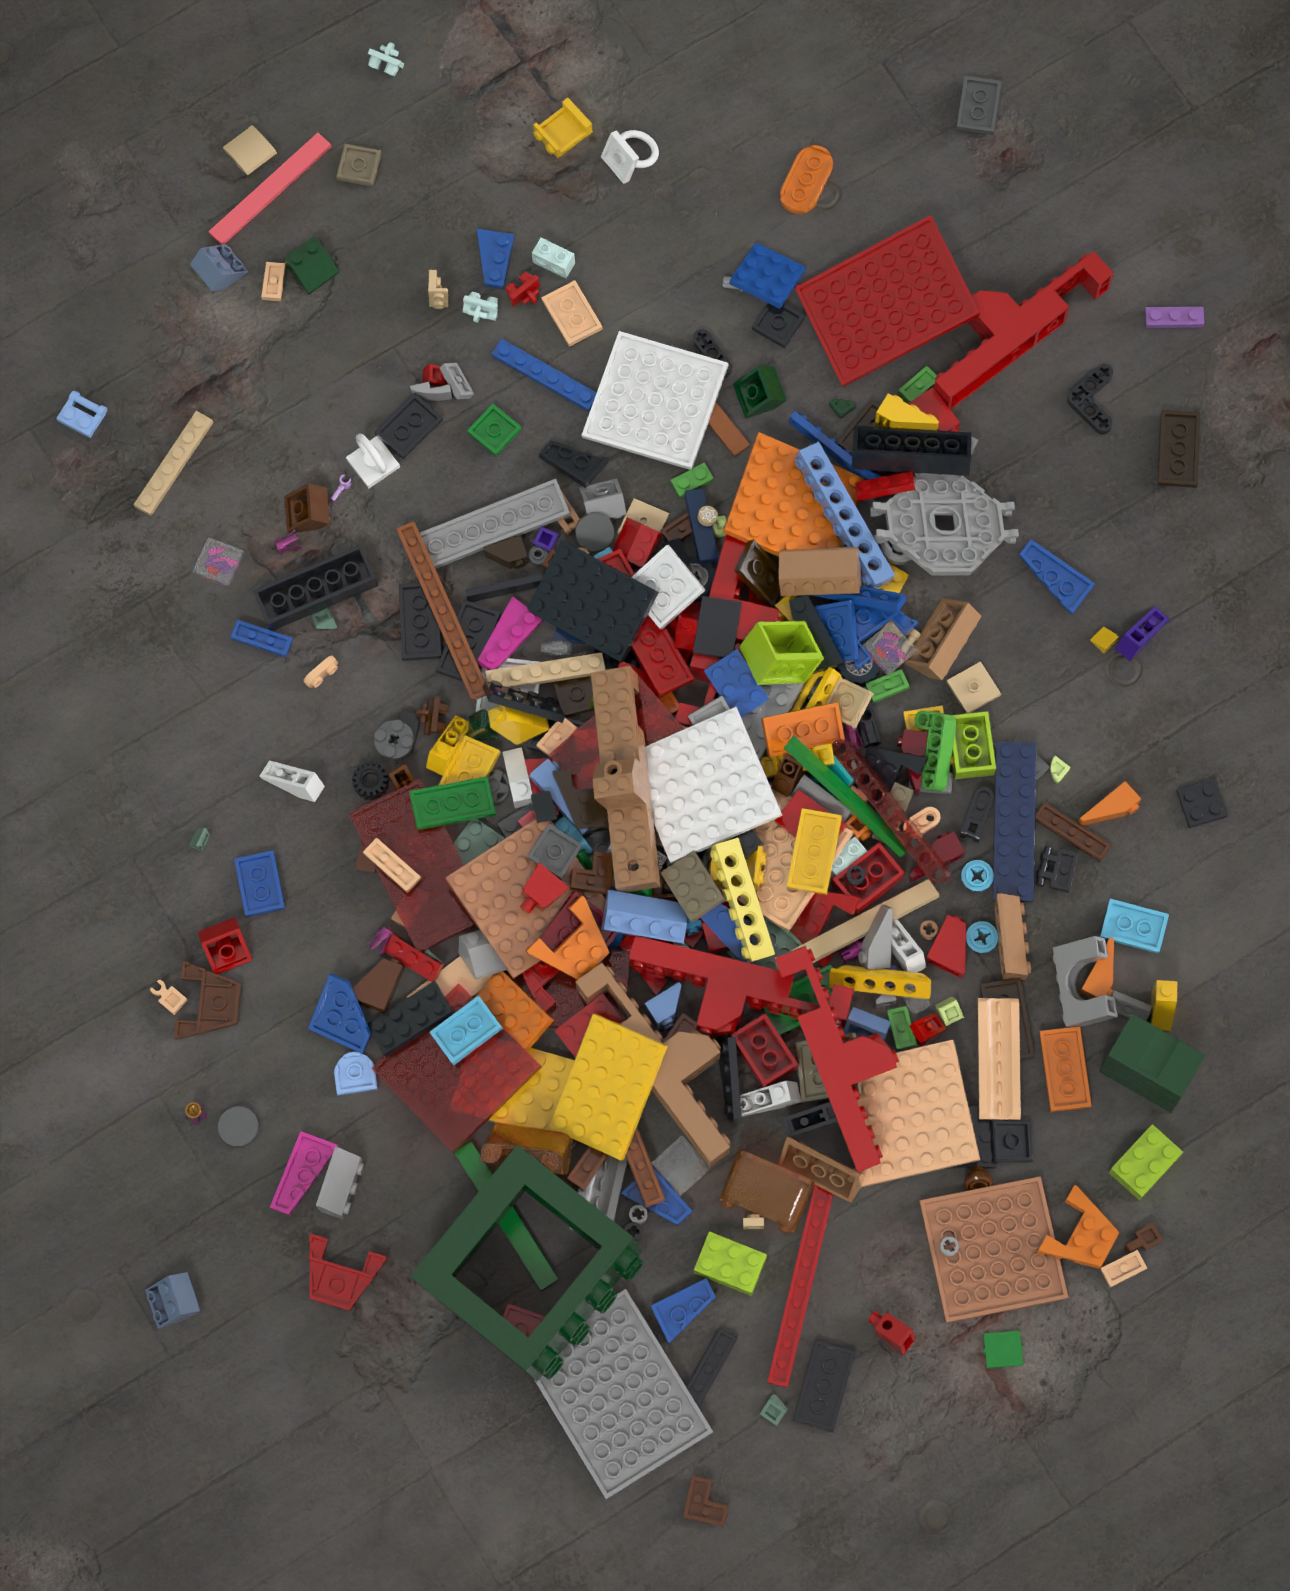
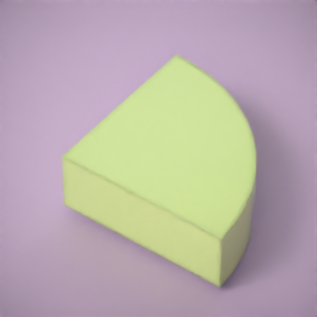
(1058, 769)

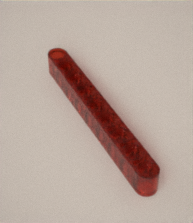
(899, 814)

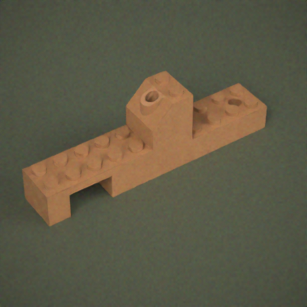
(623, 780)
(684, 1060)

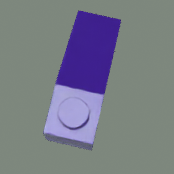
(1141, 633)

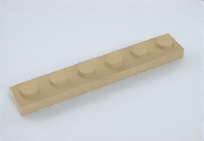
(173, 463)
(547, 671)

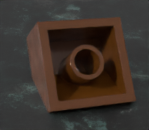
(307, 508)

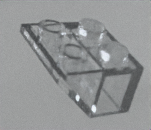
(680, 1166)

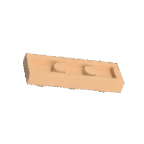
(391, 865)

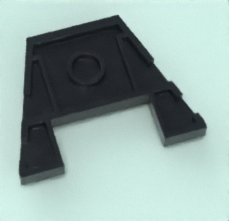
(888, 765)

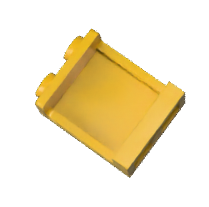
(563, 129)
(754, 866)

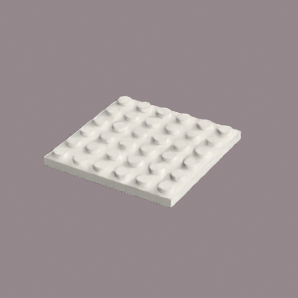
(655, 400)
(707, 785)

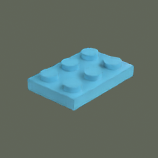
(1134, 926)
(466, 1030)

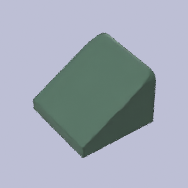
(200, 839)

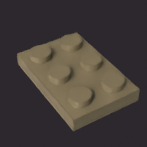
(693, 886)

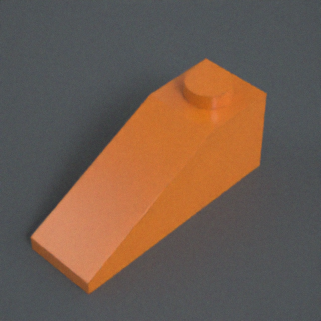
(1115, 805)
(1101, 976)

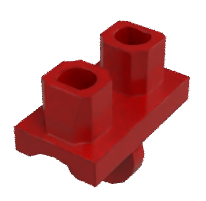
(525, 292)

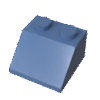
(664, 1008)
(866, 1024)

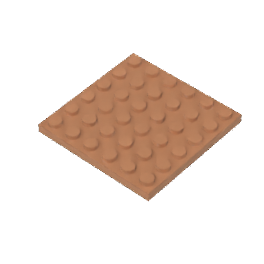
(492, 897)
(997, 1249)

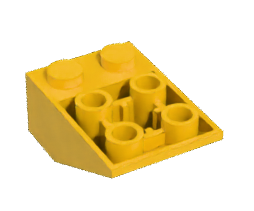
(898, 414)

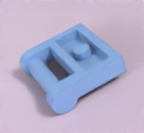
(78, 419)

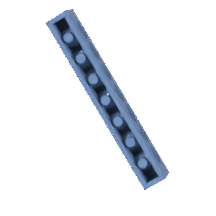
(845, 506)

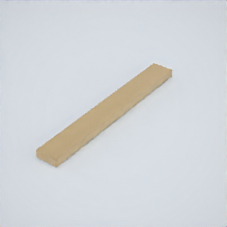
(860, 925)

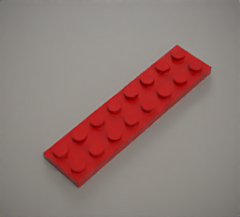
(654, 645)

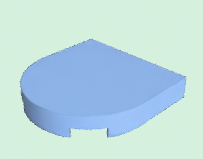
(354, 1074)

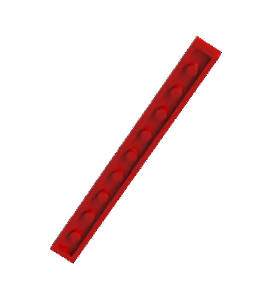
(800, 1287)

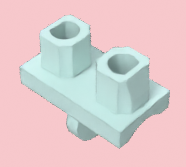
(392, 64)
(480, 308)

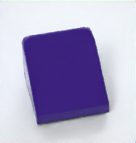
(546, 539)

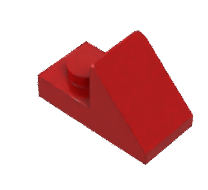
(927, 1028)

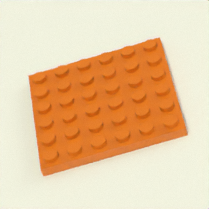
(778, 505)

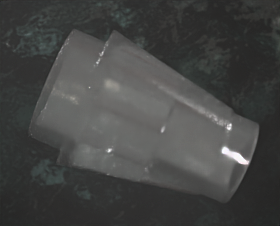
(557, 648)

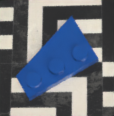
(495, 256)

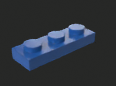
(261, 638)

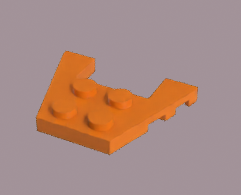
(580, 950)
(1089, 1240)

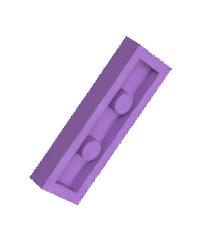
(1174, 317)

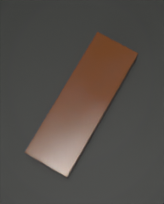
(727, 432)

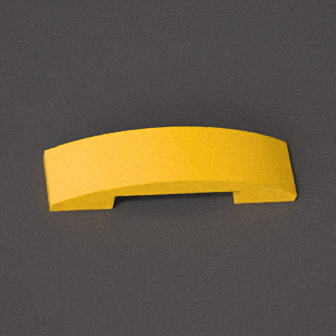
(771, 764)

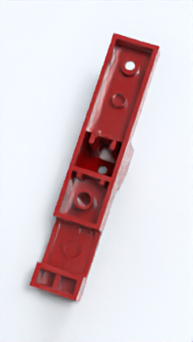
(1014, 329)
(727, 587)
(728, 985)
(841, 1061)

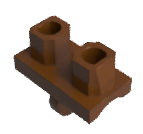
(429, 716)

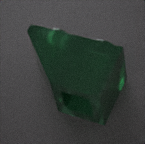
(480, 726)

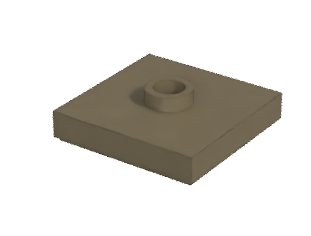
(359, 165)

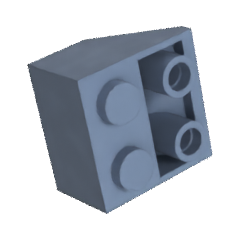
(218, 267)
(172, 1300)

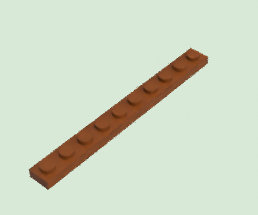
(442, 610)
(593, 1158)

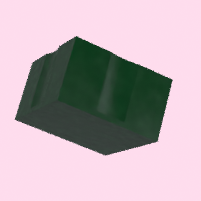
(1152, 1063)

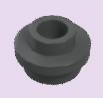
(537, 560)

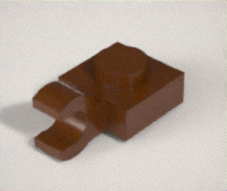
(1146, 1238)

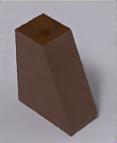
(379, 985)

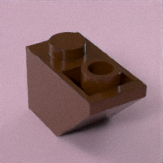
(787, 776)

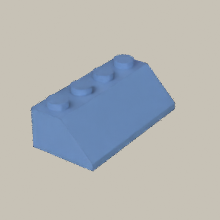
(644, 917)

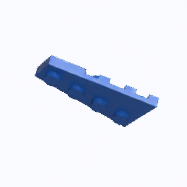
(1058, 577)

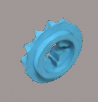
(977, 866)
(985, 929)

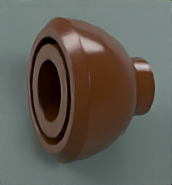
(977, 1178)

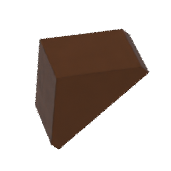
(400, 776)

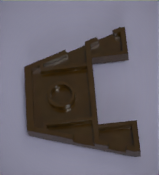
(581, 804)

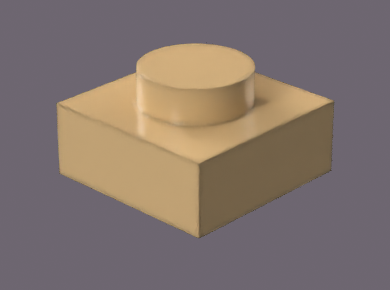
(753, 1222)

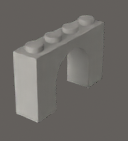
(1069, 961)

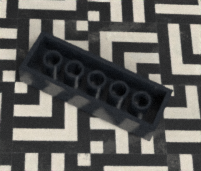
(911, 450)
(315, 588)

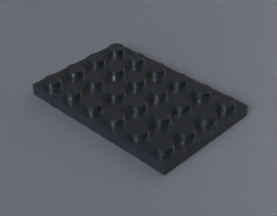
(592, 601)

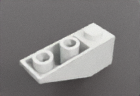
(770, 1098)

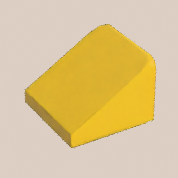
(1104, 639)

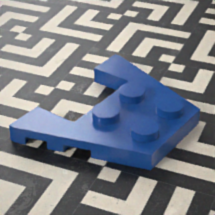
(871, 620)

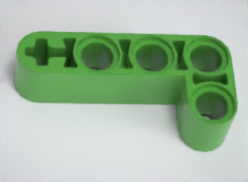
(938, 748)

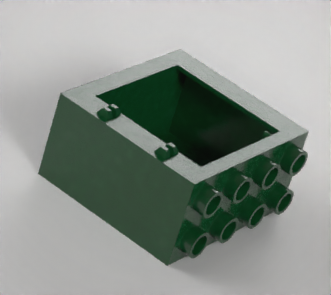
(590, 1291)

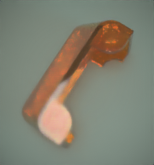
(552, 1144)
(767, 1190)

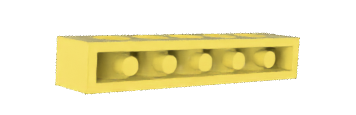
(745, 889)

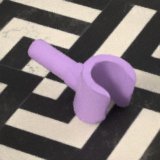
(342, 486)

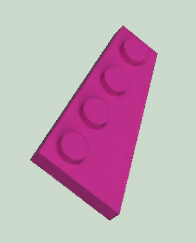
(510, 632)
(302, 1169)

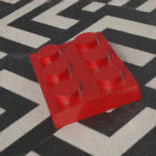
(574, 1029)

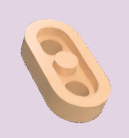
(316, 676)
(922, 823)

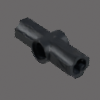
(869, 729)

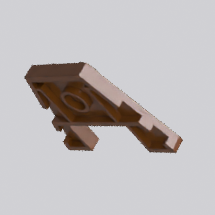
(217, 1002)

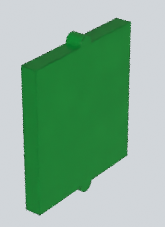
(1003, 1349)

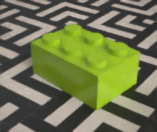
(973, 746)
(1145, 1162)
(730, 1263)

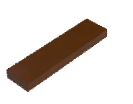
(1072, 832)

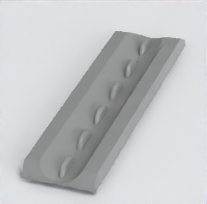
(606, 1186)

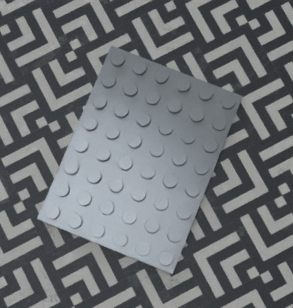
(622, 1399)

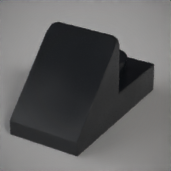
(542, 807)

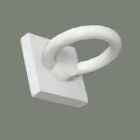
(622, 158)
(372, 460)

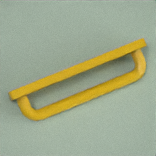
(829, 679)
(880, 976)

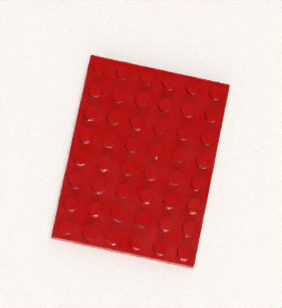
(887, 301)

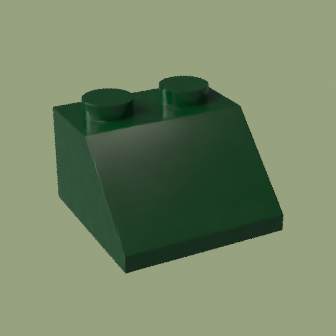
(311, 265)
(759, 391)

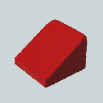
(433, 375)

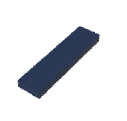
(702, 535)

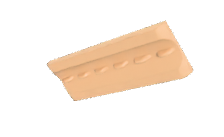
(999, 1059)

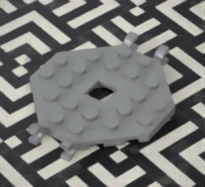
(945, 552)

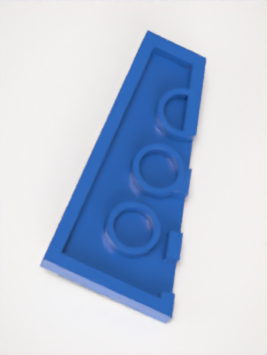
(721, 924)

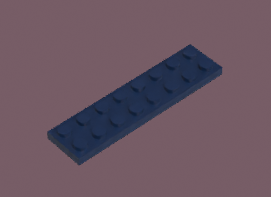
(1014, 820)

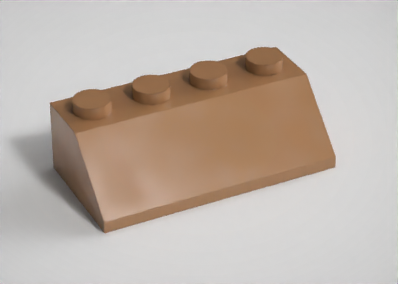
(819, 571)
(943, 638)
(1011, 937)
(821, 1168)

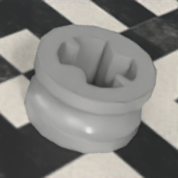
(642, 1209)
(947, 1252)

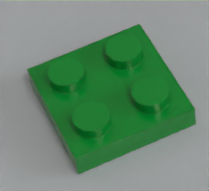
(494, 430)

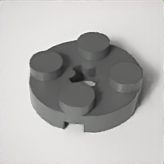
(390, 750)

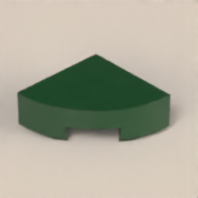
(842, 407)

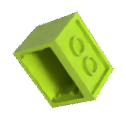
(781, 652)

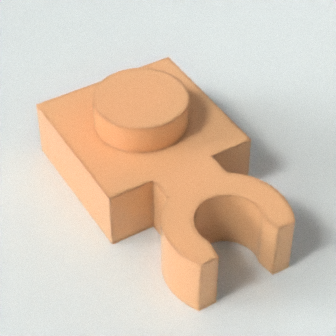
(170, 998)

